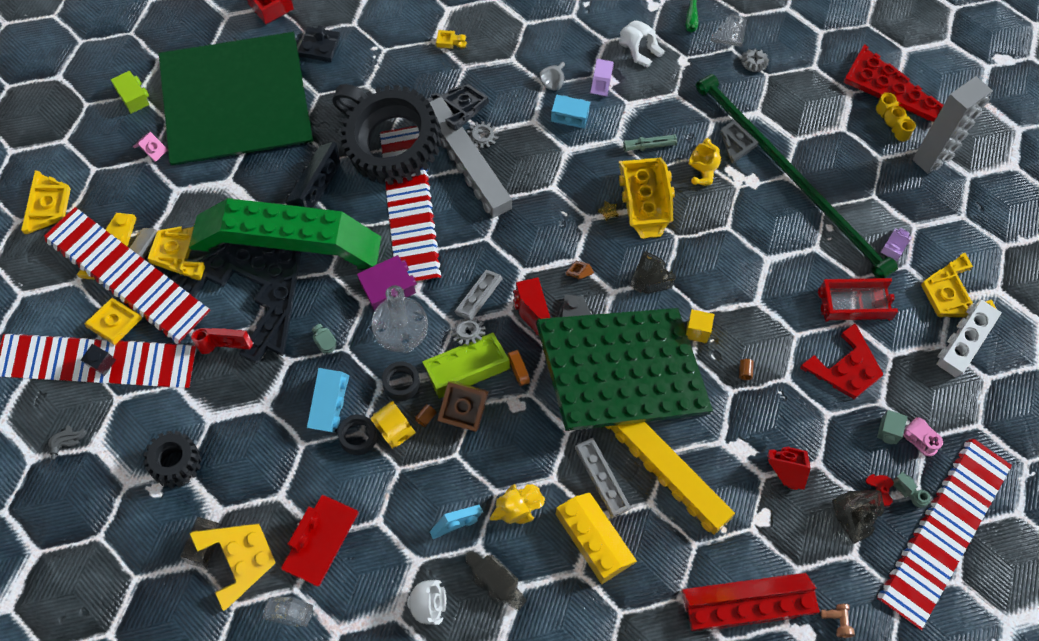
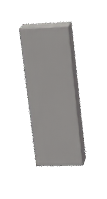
(478, 295)

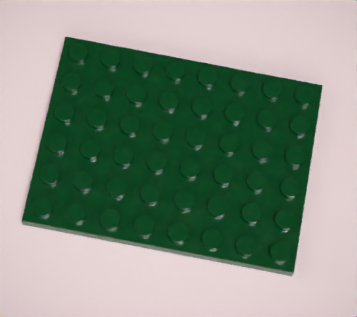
(622, 368)

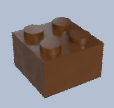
(463, 405)

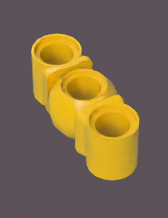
(895, 117)

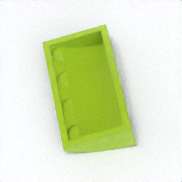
(467, 364)

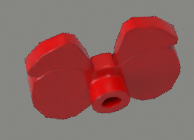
(882, 484)

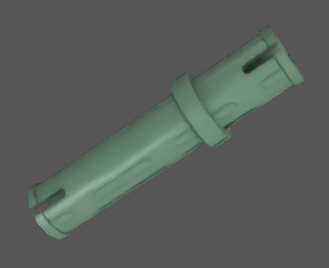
(644, 143)

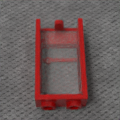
(856, 299)

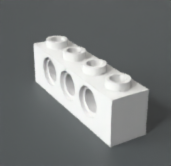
(987, 317)

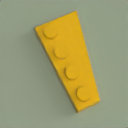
(121, 228)

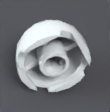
(427, 602)

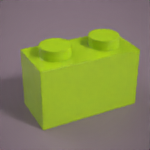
(130, 91)

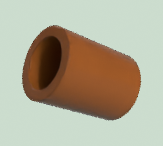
(746, 369)
(425, 415)

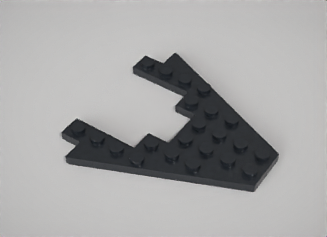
(266, 266)

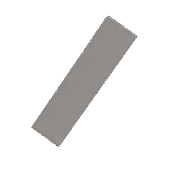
(602, 477)

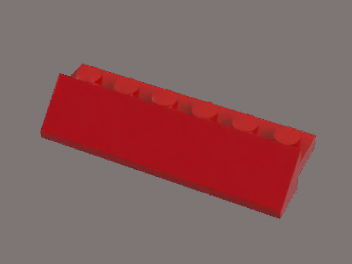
(750, 602)

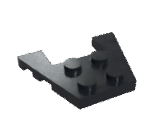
(464, 101)

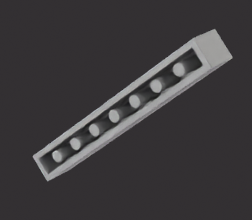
(472, 164)

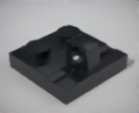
(319, 44)

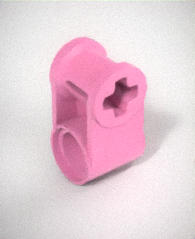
(921, 436)

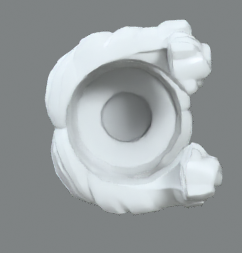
(631, 37)

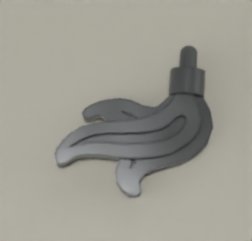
(64, 438)

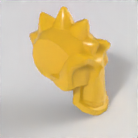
(518, 504)

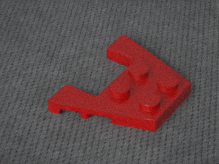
(853, 372)

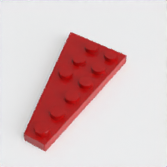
(877, 77)

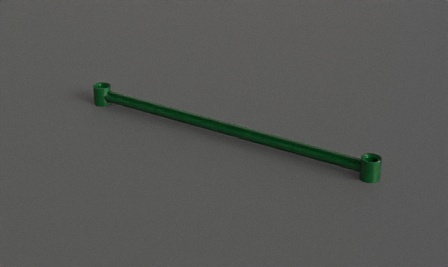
(882, 267)

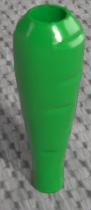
(692, 17)

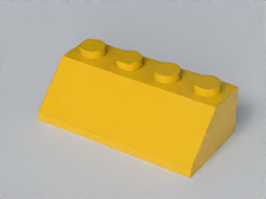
(595, 537)

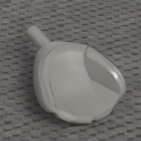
(552, 77)

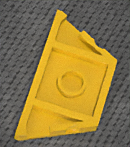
(46, 203)

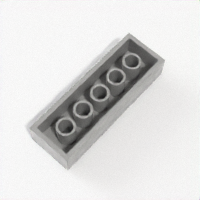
(952, 124)

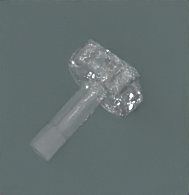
(398, 317)

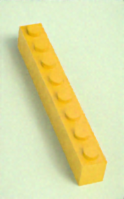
(675, 474)

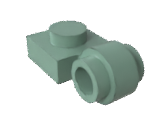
(907, 487)

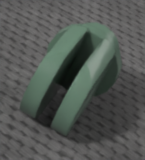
(324, 339)

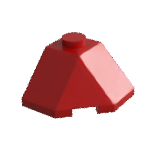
(791, 466)

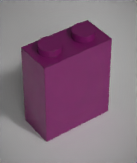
(382, 276)

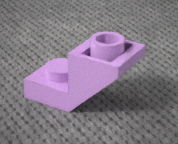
(602, 77)
(896, 244)

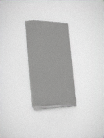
(144, 242)

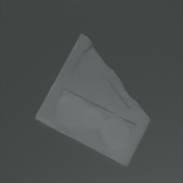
(731, 31)

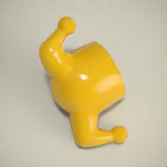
(705, 160)

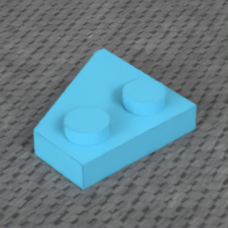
(455, 520)

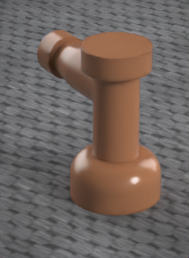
(841, 613)

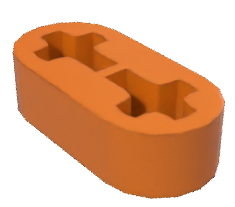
(518, 368)

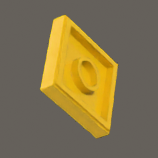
(113, 321)

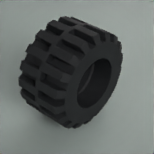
(161, 449)

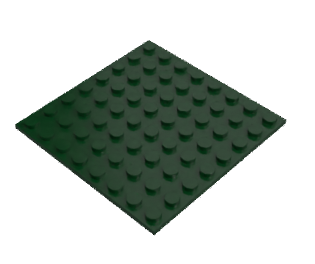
(233, 98)

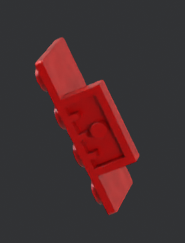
(318, 539)

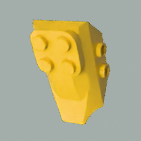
(647, 195)

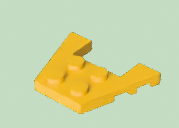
(172, 251)
(947, 291)
(245, 553)

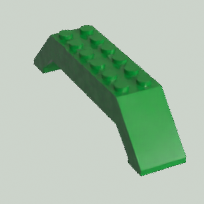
(287, 229)

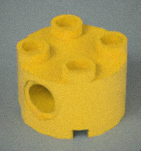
(392, 424)

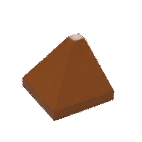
(579, 270)

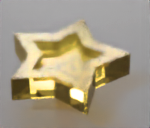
(608, 210)

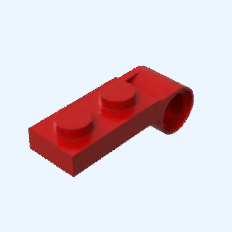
(208, 339)

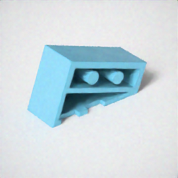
(327, 400)

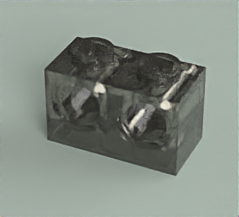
(202, 557)

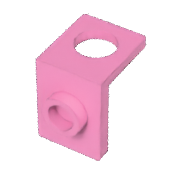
(151, 146)

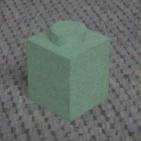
(892, 427)

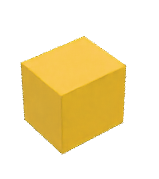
(699, 326)

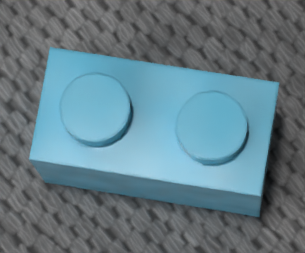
(570, 111)

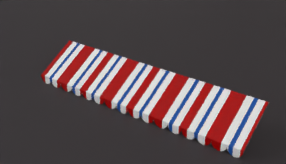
(411, 211)
(126, 275)
(61, 360)
(944, 533)

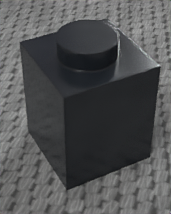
(98, 359)

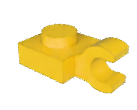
(448, 39)

